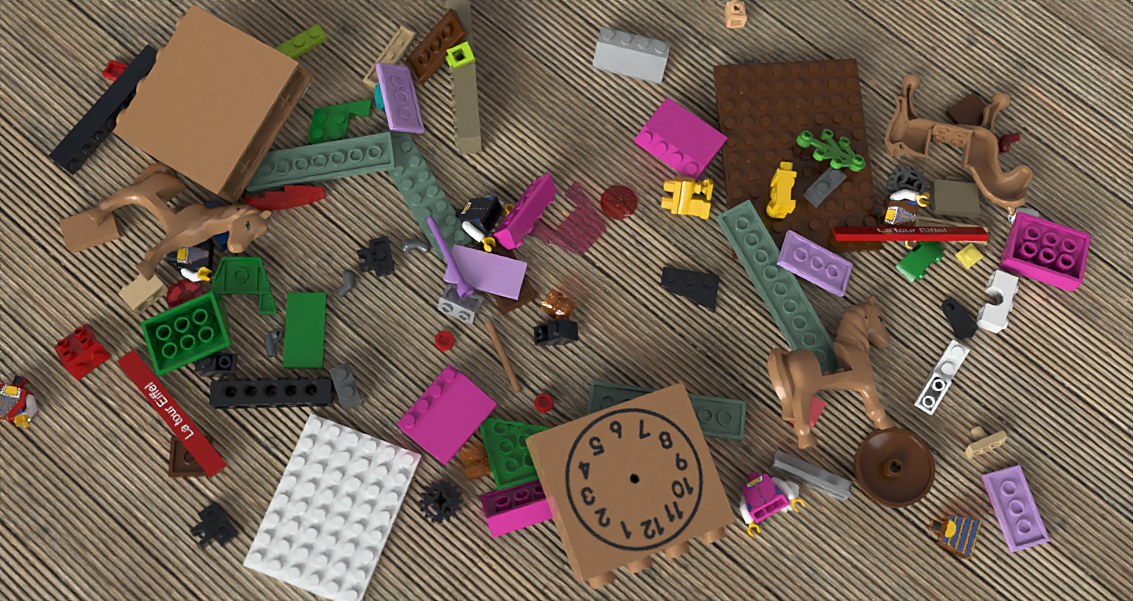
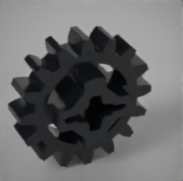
(431, 502)

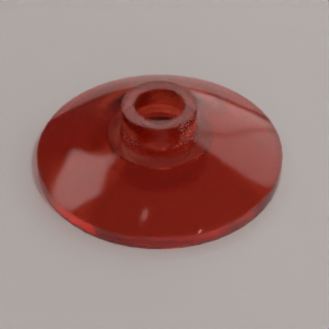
(615, 209)

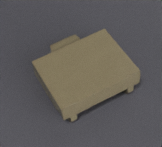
(955, 197)

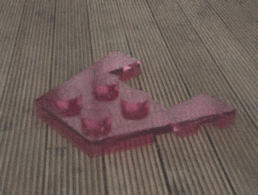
(578, 230)

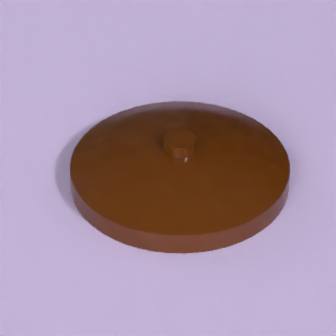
(894, 467)

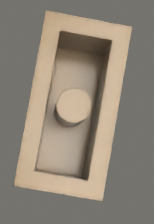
(143, 294)

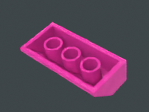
(525, 212)
(515, 508)

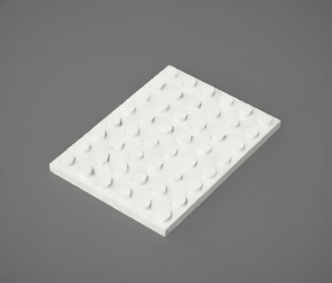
(333, 511)

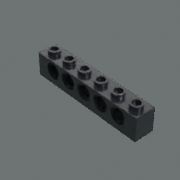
(322, 398)

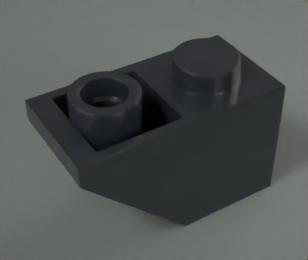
(556, 333)
(216, 365)

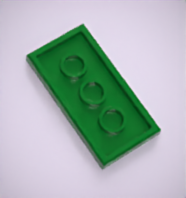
(305, 330)

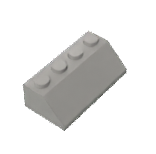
(631, 55)

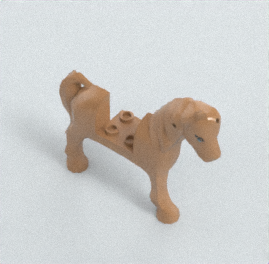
(912, 134)
(189, 226)
(800, 377)

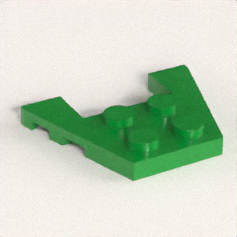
(333, 121)
(245, 277)

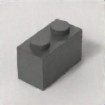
(824, 186)
(346, 386)

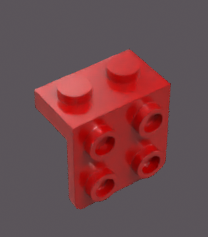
(81, 352)

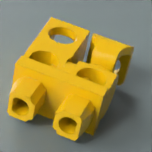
(781, 192)
(683, 200)

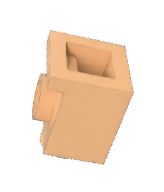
(735, 14)

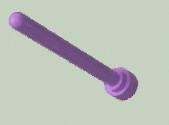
(464, 288)

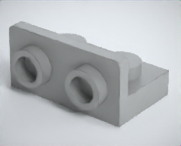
(460, 308)

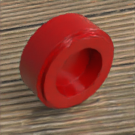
(444, 340)

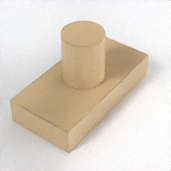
(983, 442)

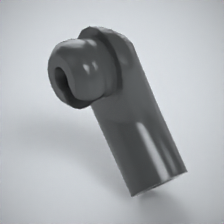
(411, 243)
(348, 283)
(271, 341)

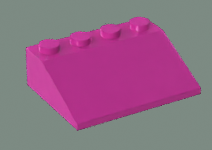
(681, 139)
(1046, 251)
(447, 414)

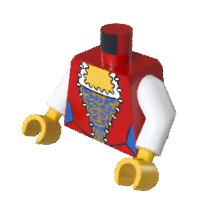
(17, 403)

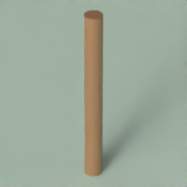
(503, 356)

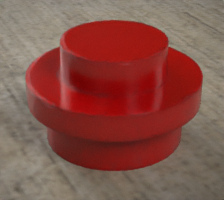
(544, 403)

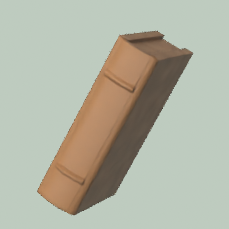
(82, 233)

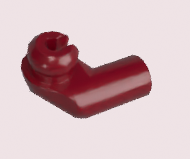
(1006, 140)

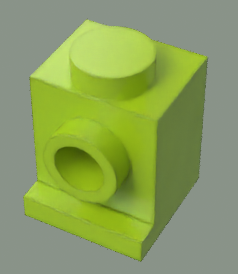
(462, 49)

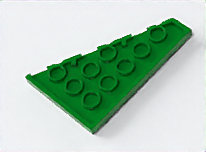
(509, 452)

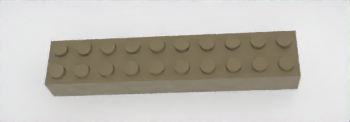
(464, 89)

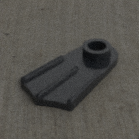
(959, 319)

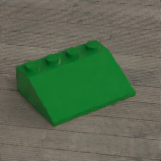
(187, 332)

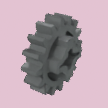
(908, 180)

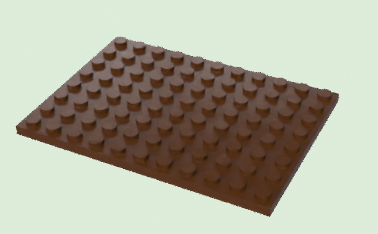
(762, 115)

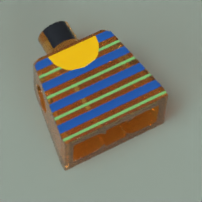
(957, 534)

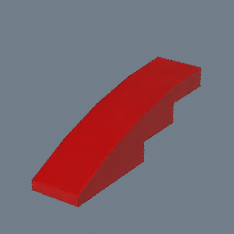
(292, 197)

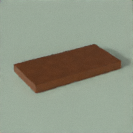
(433, 48)
(526, 293)

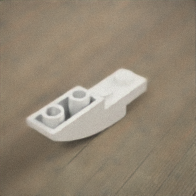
(941, 377)

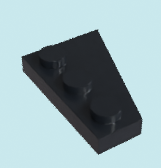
(695, 286)

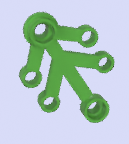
(850, 159)

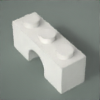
(1003, 288)

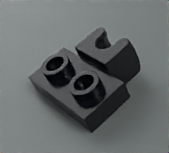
(378, 257)
(214, 527)

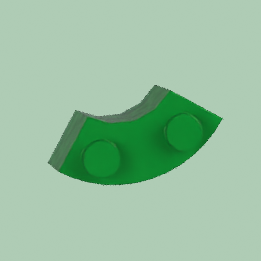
(919, 258)

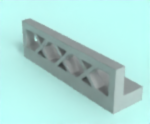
(810, 475)

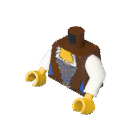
(900, 209)

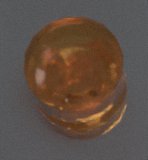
(557, 305)
(474, 455)

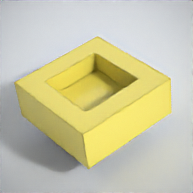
(969, 256)

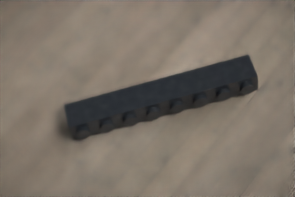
(102, 116)

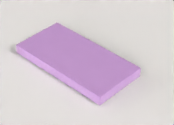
(399, 98)
(815, 263)
(488, 271)
(1015, 508)

